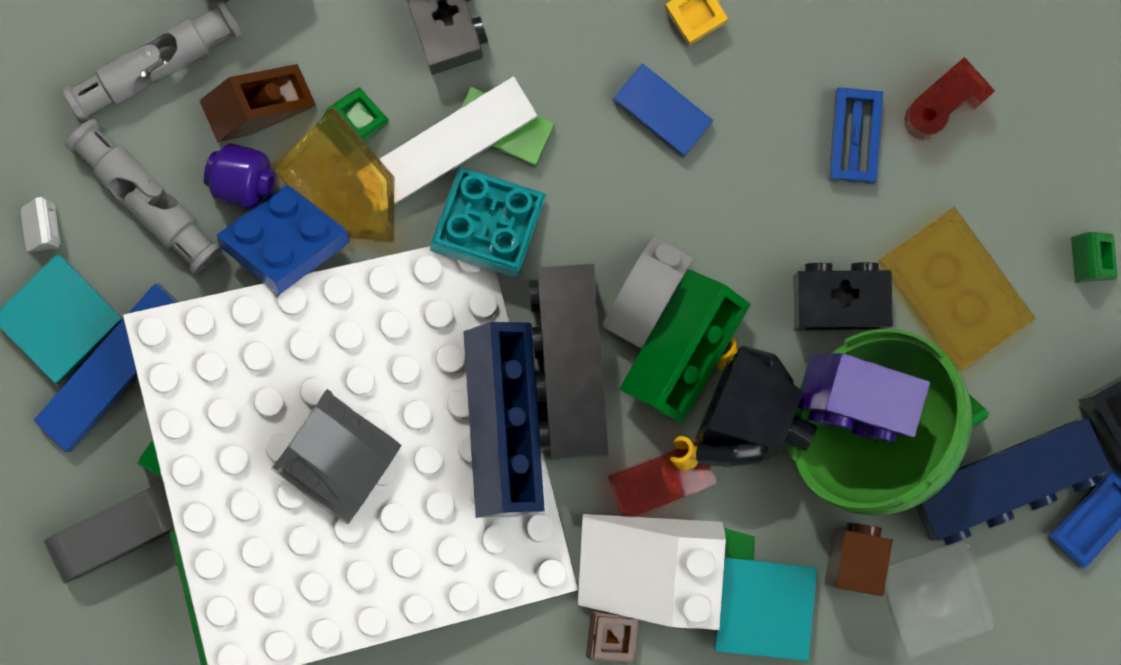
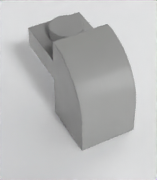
(647, 292)

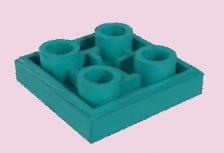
(487, 222)
(58, 319)
(766, 609)

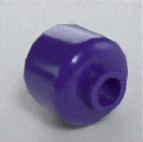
(239, 176)

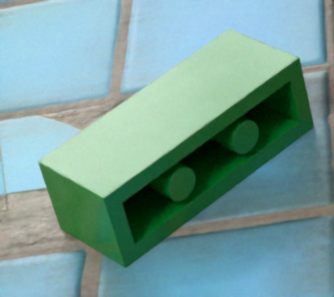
(685, 346)

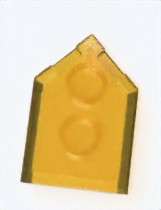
(342, 178)

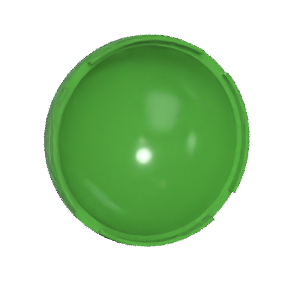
(892, 476)

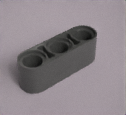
(111, 533)

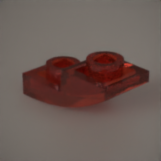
(657, 483)

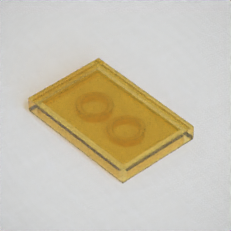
(957, 289)

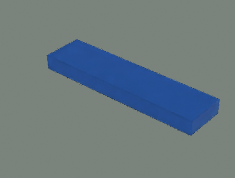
(96, 382)

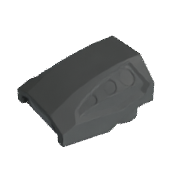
(336, 457)

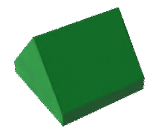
(1094, 257)

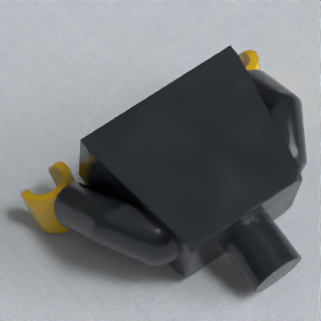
(747, 413)

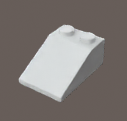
(653, 569)

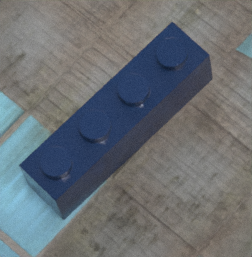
(503, 420)
(1014, 478)

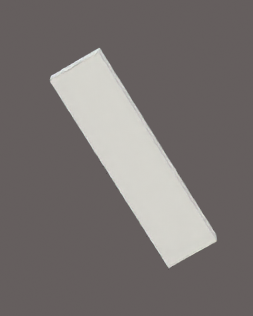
(458, 138)

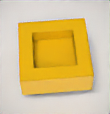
(696, 17)

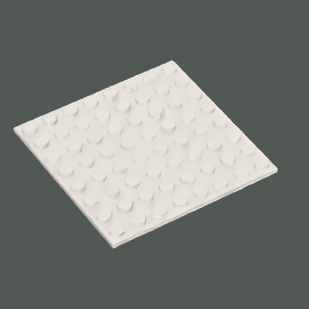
(262, 561)

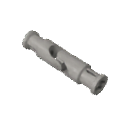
(137, 70)
(168, 221)

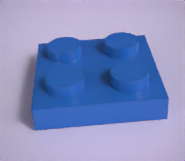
(283, 239)

